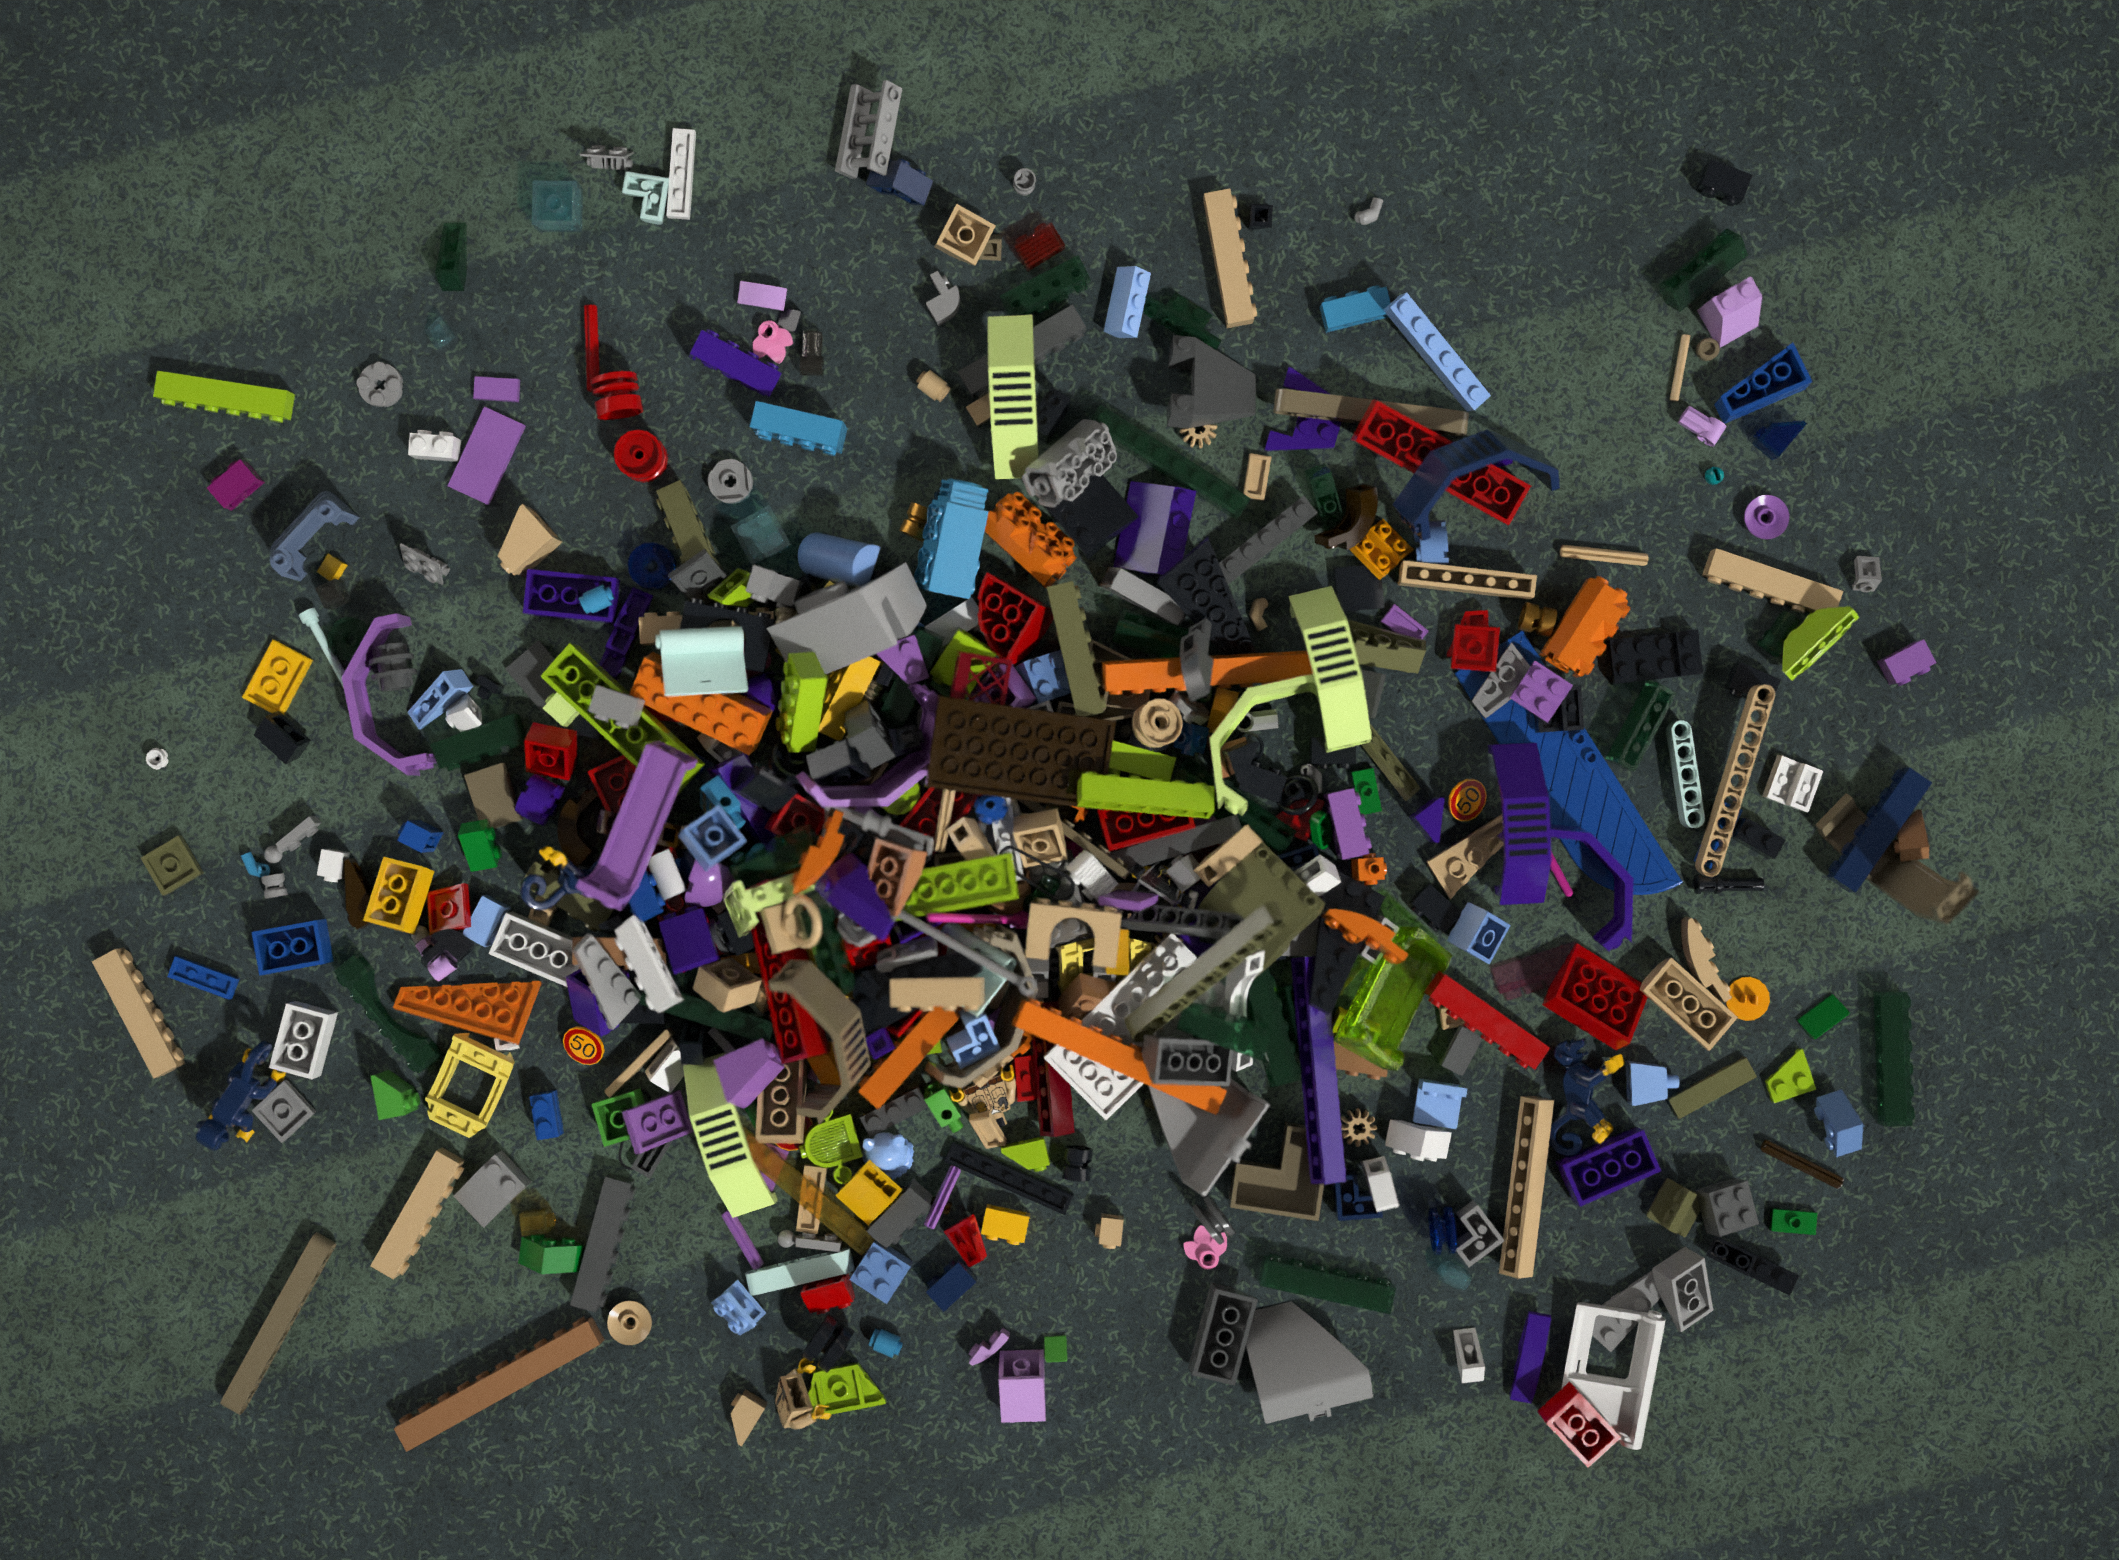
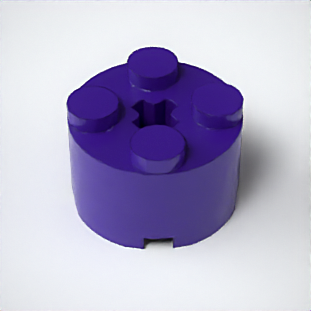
(765, 690)
(539, 799)

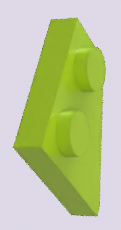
(1791, 1079)

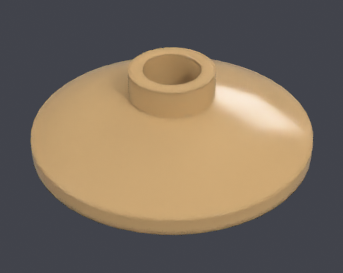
(622, 1330)

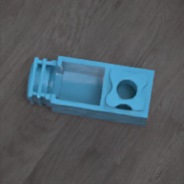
(953, 539)

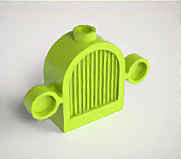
(832, 1144)

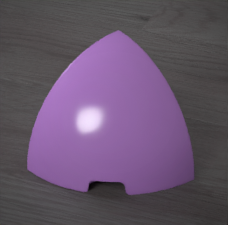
(708, 886)

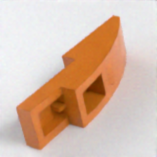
(820, 857)
(1360, 927)

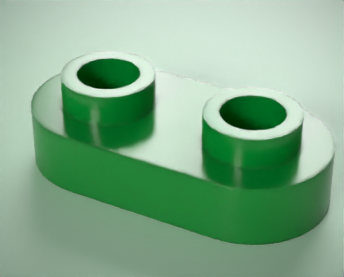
(1321, 829)

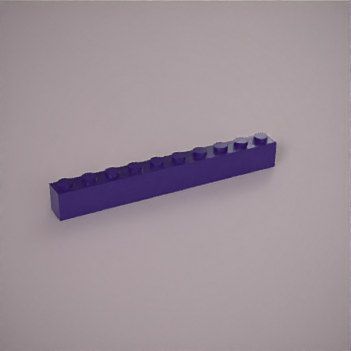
(1318, 1081)

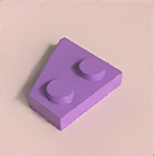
(906, 660)

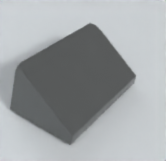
(1460, 1050)

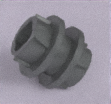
(392, 667)

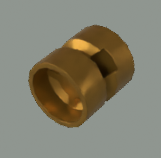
(910, 526)
(1545, 620)

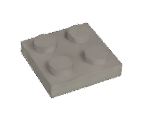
(284, 1111)

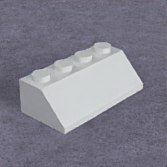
(648, 965)

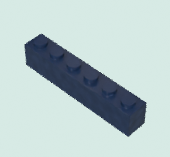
(1879, 829)

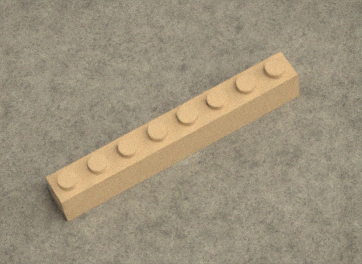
(1526, 1186)

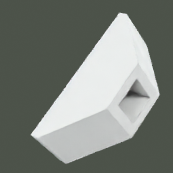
(1380, 1183)

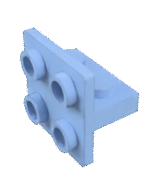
(738, 1308)

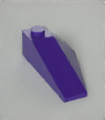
(853, 893)

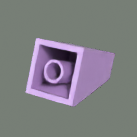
(1732, 312)
(1022, 1386)

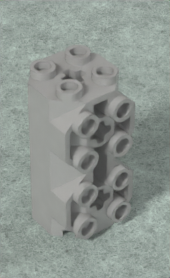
(1068, 464)

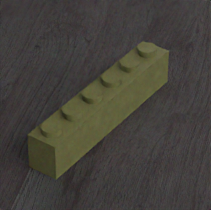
(1075, 649)

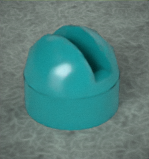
(1711, 477)

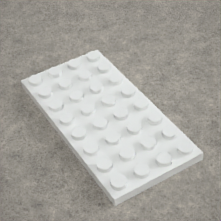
(1101, 1085)

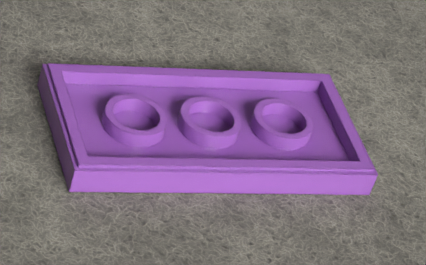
(486, 455)

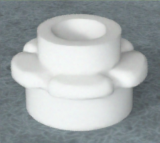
(153, 754)

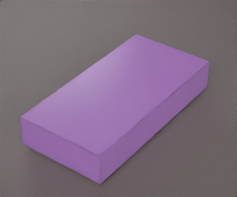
(496, 389)
(1402, 623)

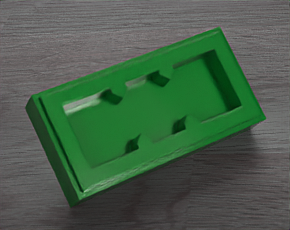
(1365, 783)
(1793, 1221)

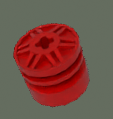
(616, 395)

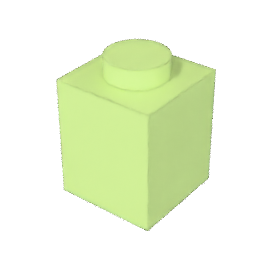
(560, 709)

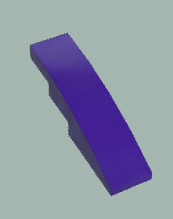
(625, 632)
(1530, 1357)

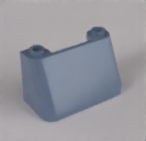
(285, 552)

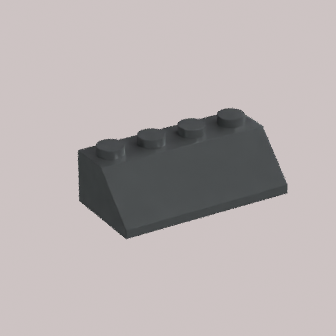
(1186, 1061)
(1222, 1334)

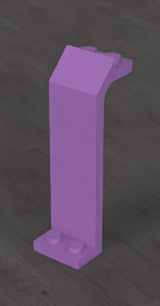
(637, 825)

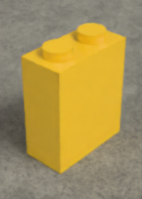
(869, 1192)

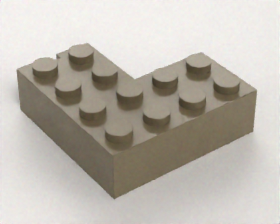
(1280, 1188)

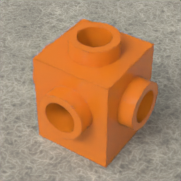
(1369, 869)

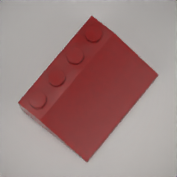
(1596, 997)

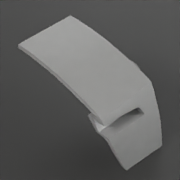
(852, 623)

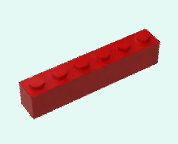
(1486, 1020)

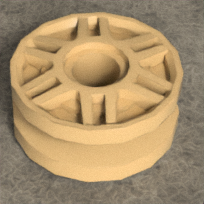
(1144, 723)

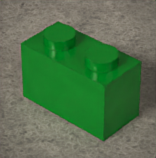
(479, 845)

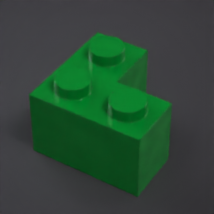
(549, 1255)

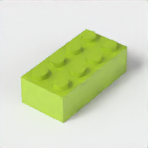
(801, 702)

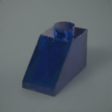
(1777, 437)

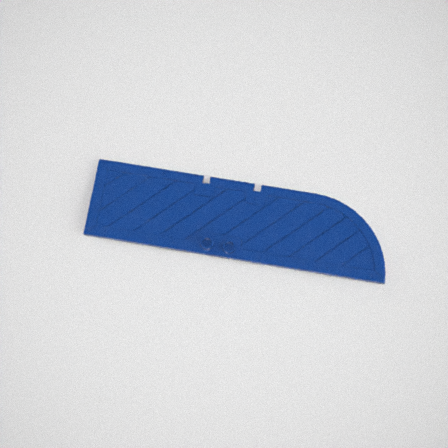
(1581, 790)

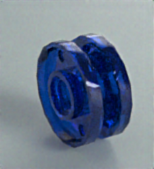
(642, 557)
(1442, 1230)

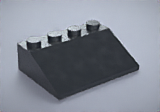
(1093, 516)

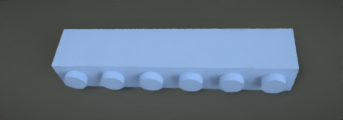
(1436, 352)

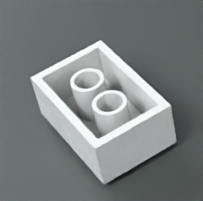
(303, 1040)

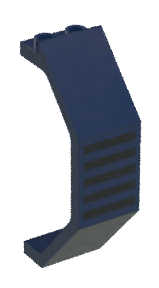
(1457, 459)

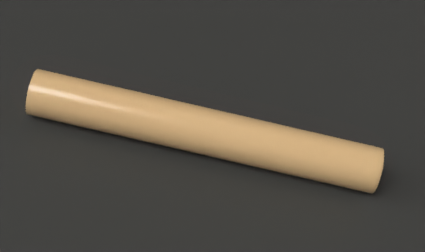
(1680, 366)

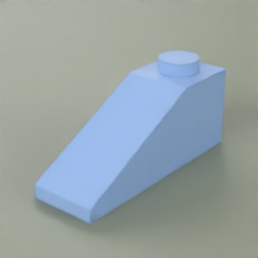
(441, 694)

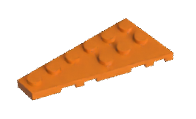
(481, 1008)

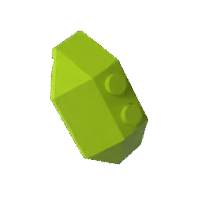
(1814, 638)

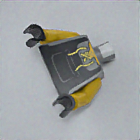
(1157, 881)

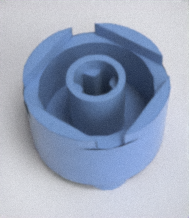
(1435, 548)

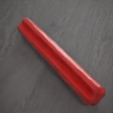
(591, 344)

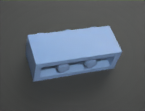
(1127, 302)

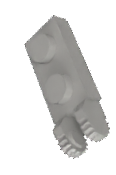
(906, 953)

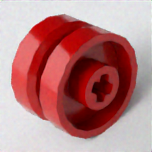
(628, 452)

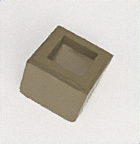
(993, 248)

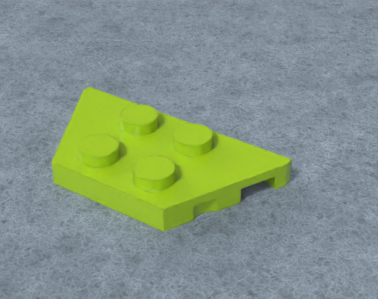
(844, 1389)

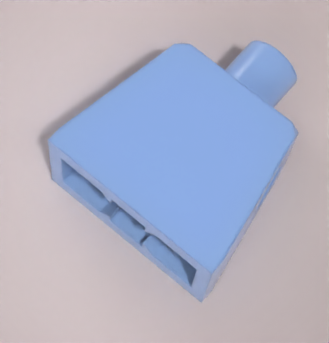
(1648, 1082)

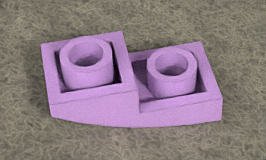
(762, 295)
(984, 1350)

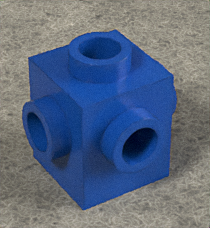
(1192, 739)
(990, 815)

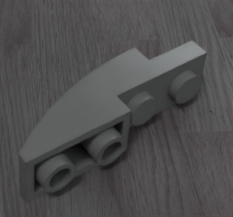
(1195, 660)

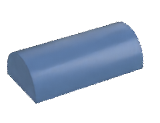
(837, 559)

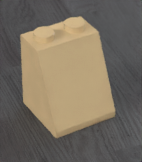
(527, 542)

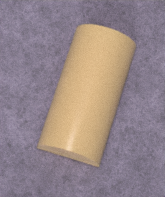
(1687, 1003)

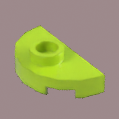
(905, 802)

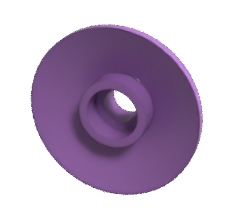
(1777, 517)

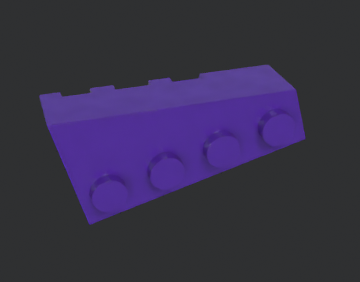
(735, 363)

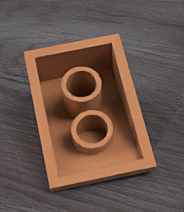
(895, 872)

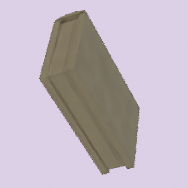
(493, 795)

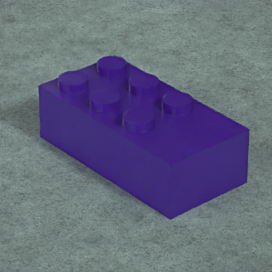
(558, 595)
(1608, 1166)

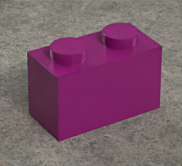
(235, 484)

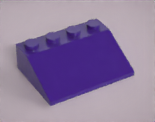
(1160, 533)

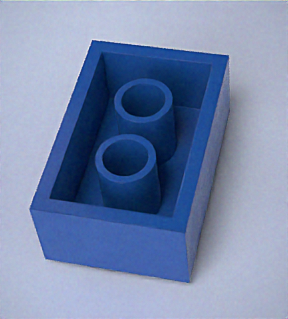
(292, 947)

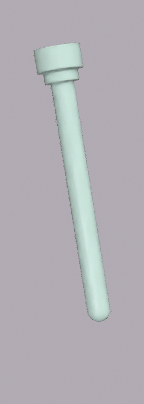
(310, 618)

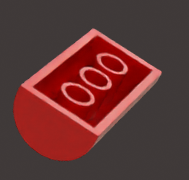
(1131, 828)

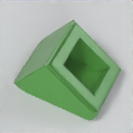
(1055, 1348)

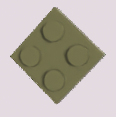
(172, 865)

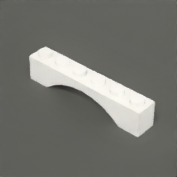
(1235, 997)

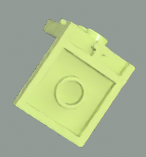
(744, 903)

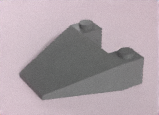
(1218, 386)

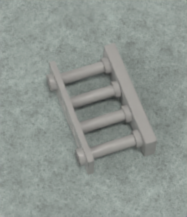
(855, 125)

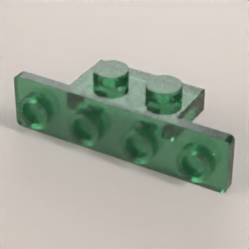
(1181, 318)

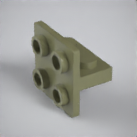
(1674, 1207)

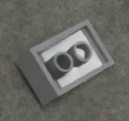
(492, 1188)
(1684, 1287)

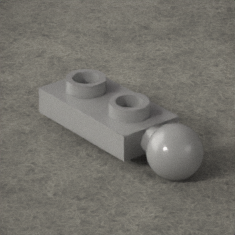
(292, 840)
(829, 1242)

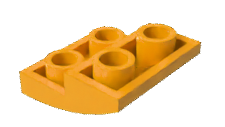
(1381, 549)

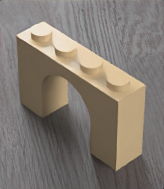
(1104, 923)

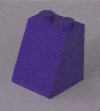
(688, 939)
(585, 1003)

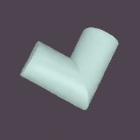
(652, 190)

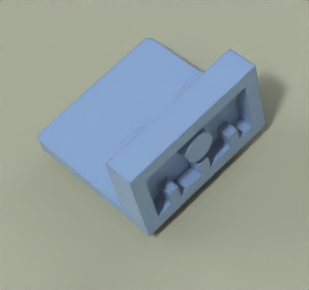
(1438, 1103)

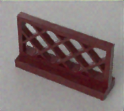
(961, 675)

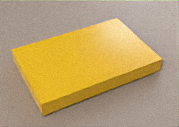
(277, 678)

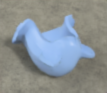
(889, 1153)

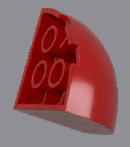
(1011, 618)

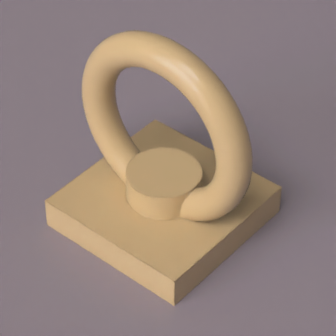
(786, 927)

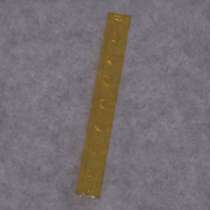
(808, 1195)

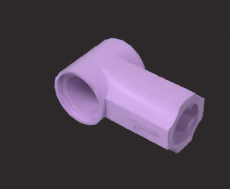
(1705, 428)
(441, 966)

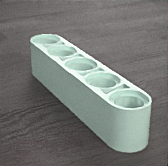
(1692, 783)
(799, 1271)

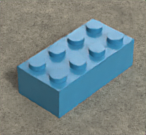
(798, 427)

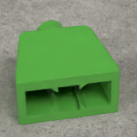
(942, 1106)

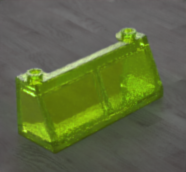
(1390, 999)

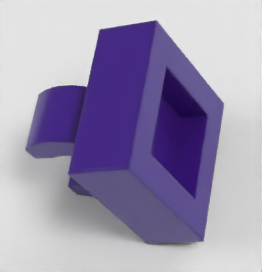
(879, 1043)

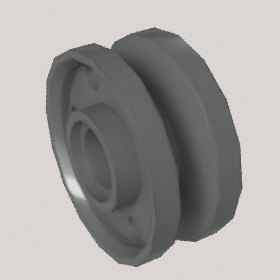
(1213, 1220)

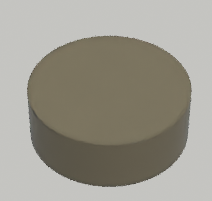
(1707, 349)

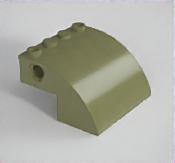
(1263, 879)

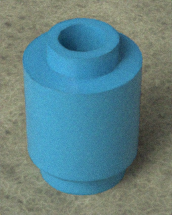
(596, 599)
(885, 1342)

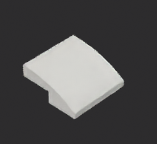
(1792, 783)

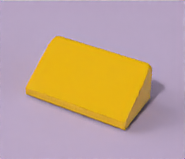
(1122, 965)

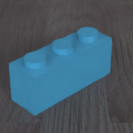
(1354, 308)

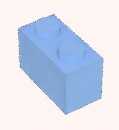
(486, 920)

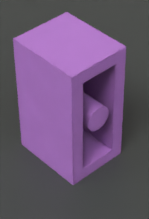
(1907, 662)

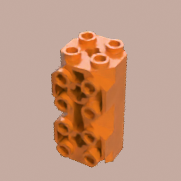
(1035, 546)
(1585, 626)

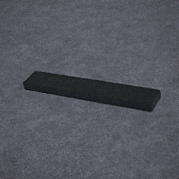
(1009, 1177)

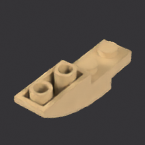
(1697, 954)

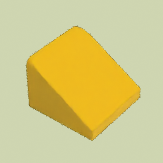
(331, 568)

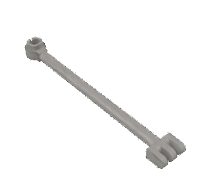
(968, 952)

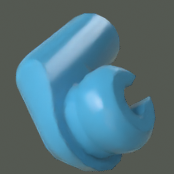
(255, 868)

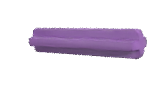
(942, 1197)
(743, 1240)

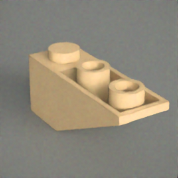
(970, 839)
(1227, 855)

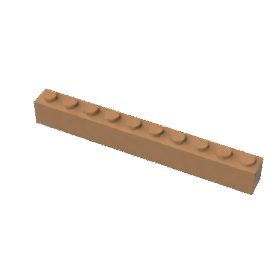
(499, 1383)

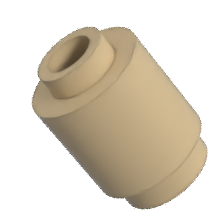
(933, 385)

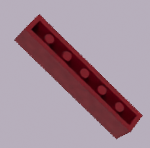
(1052, 1089)

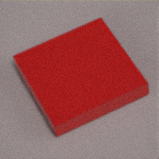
(1475, 648)
(449, 908)

